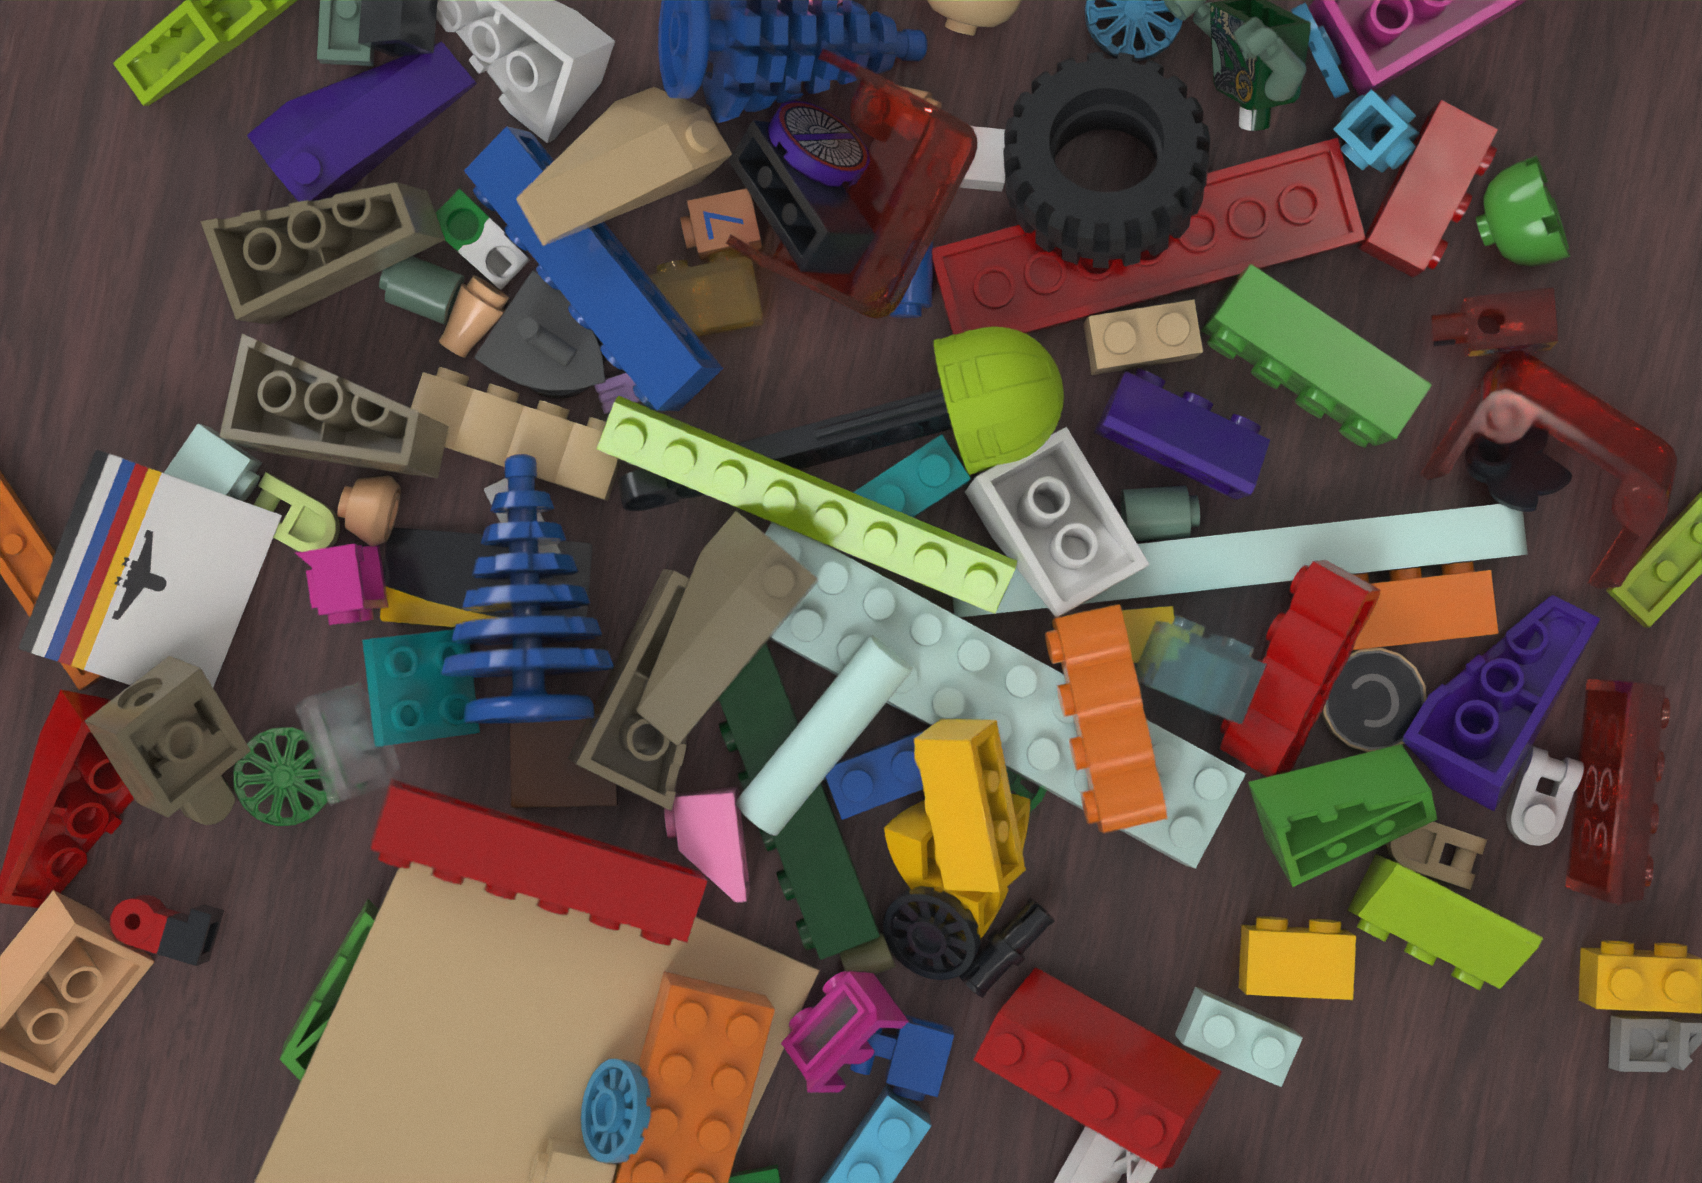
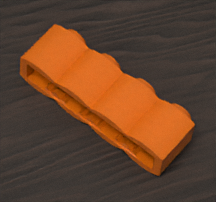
(1108, 719)

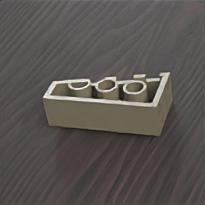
(618, 739)

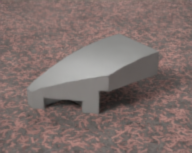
(1652, 1043)

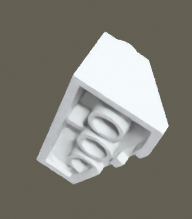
(535, 52)

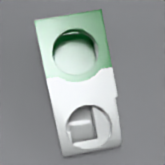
(480, 240)

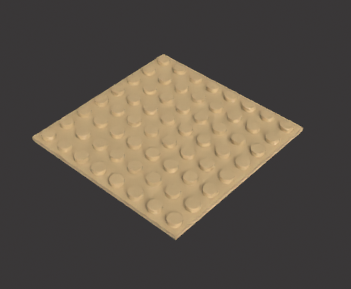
(482, 1028)

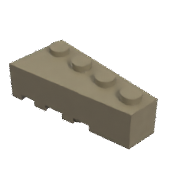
(315, 248)
(312, 414)

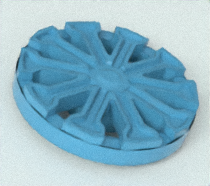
(1132, 18)
(1323, 53)
(615, 1111)

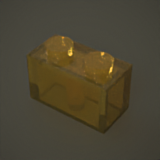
(714, 294)

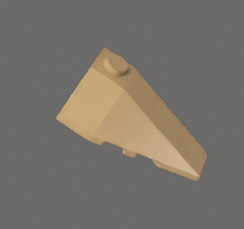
(624, 161)

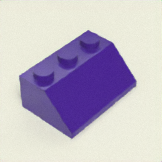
(1184, 434)

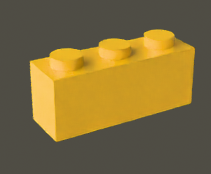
(969, 805)

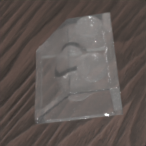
(343, 743)

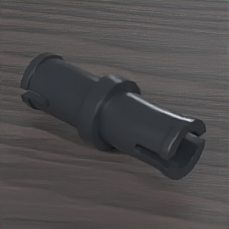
(1006, 947)

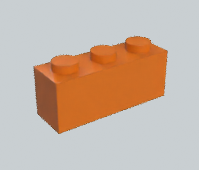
(1430, 607)

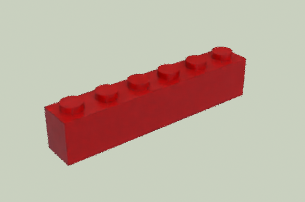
(537, 861)

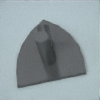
(542, 343)

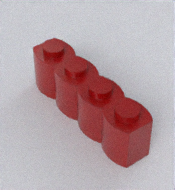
(1302, 665)

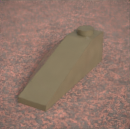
(726, 615)

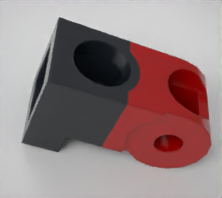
(166, 932)

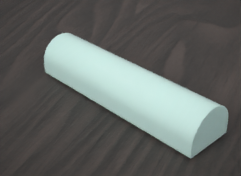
(823, 736)

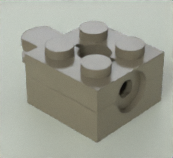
(191, 738)

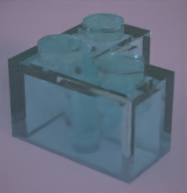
(1200, 672)

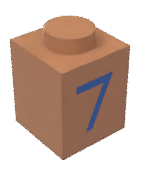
(716, 218)

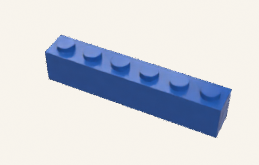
(600, 282)

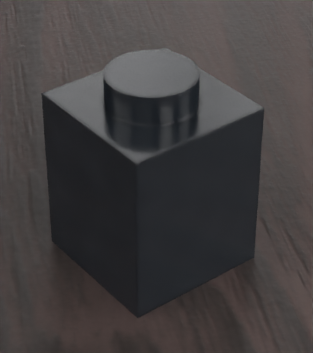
(398, 26)

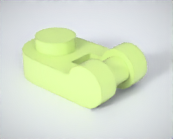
(308, 521)

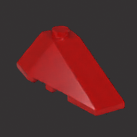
(65, 804)

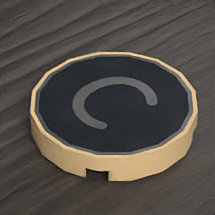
(1374, 700)

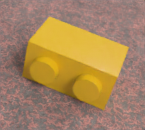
(1297, 959)

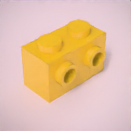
(1641, 979)

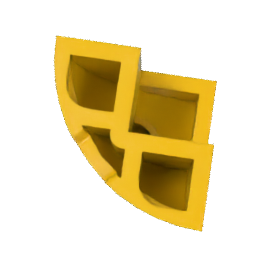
(913, 853)

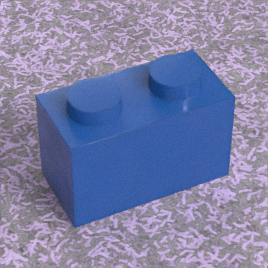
(875, 776)

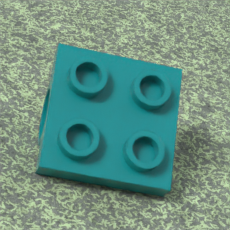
(409, 692)

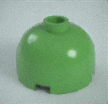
(1523, 216)

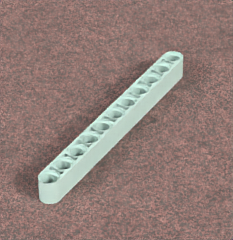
(1281, 553)

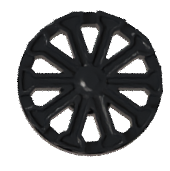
(931, 933)

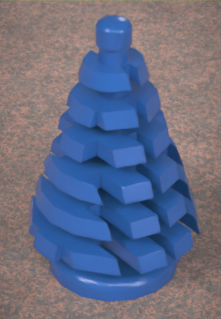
(770, 47)
(525, 600)

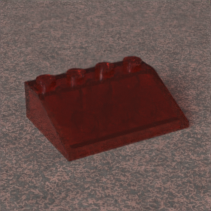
(1617, 790)

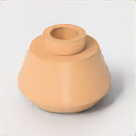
(370, 508)

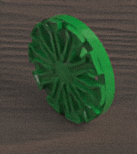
(281, 777)

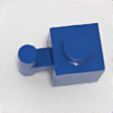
(915, 1057)

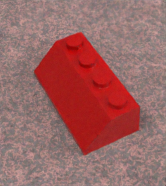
(1099, 1068)

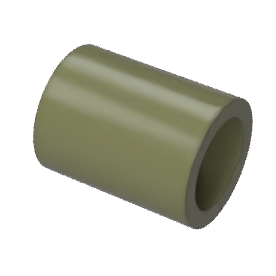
(868, 957)

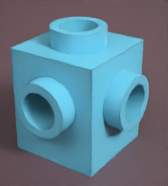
(1360, 124)

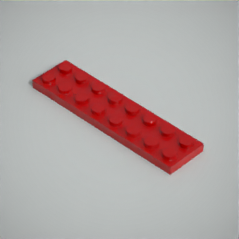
(1248, 215)

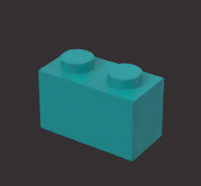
(918, 479)

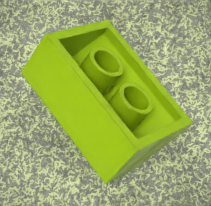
(1440, 925)

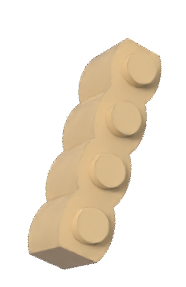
(496, 427)

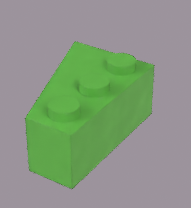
(1340, 809)

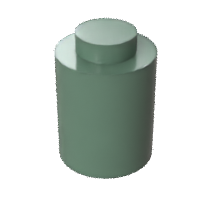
(421, 288)
(1159, 512)

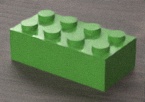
(1314, 358)

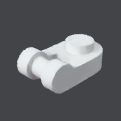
(1537, 816)

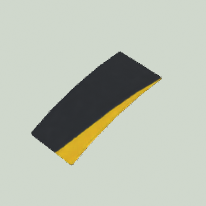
(433, 570)

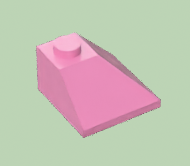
(712, 837)

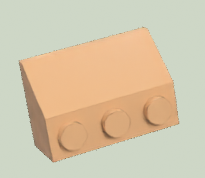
(61, 986)

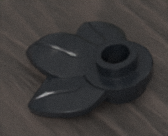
(1517, 469)

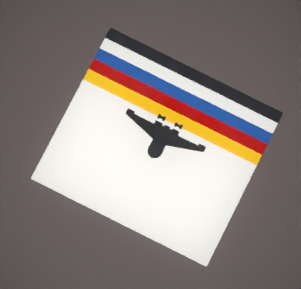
(148, 574)

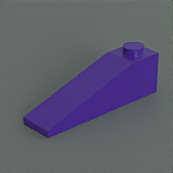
(1492, 711)

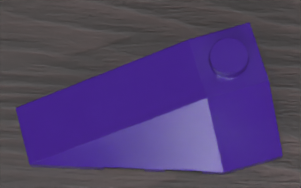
(347, 129)

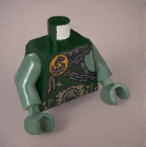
(1255, 53)

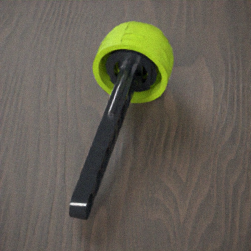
(995, 394)

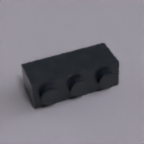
(811, 219)

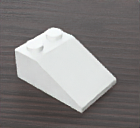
(1057, 524)

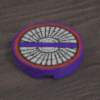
(819, 143)

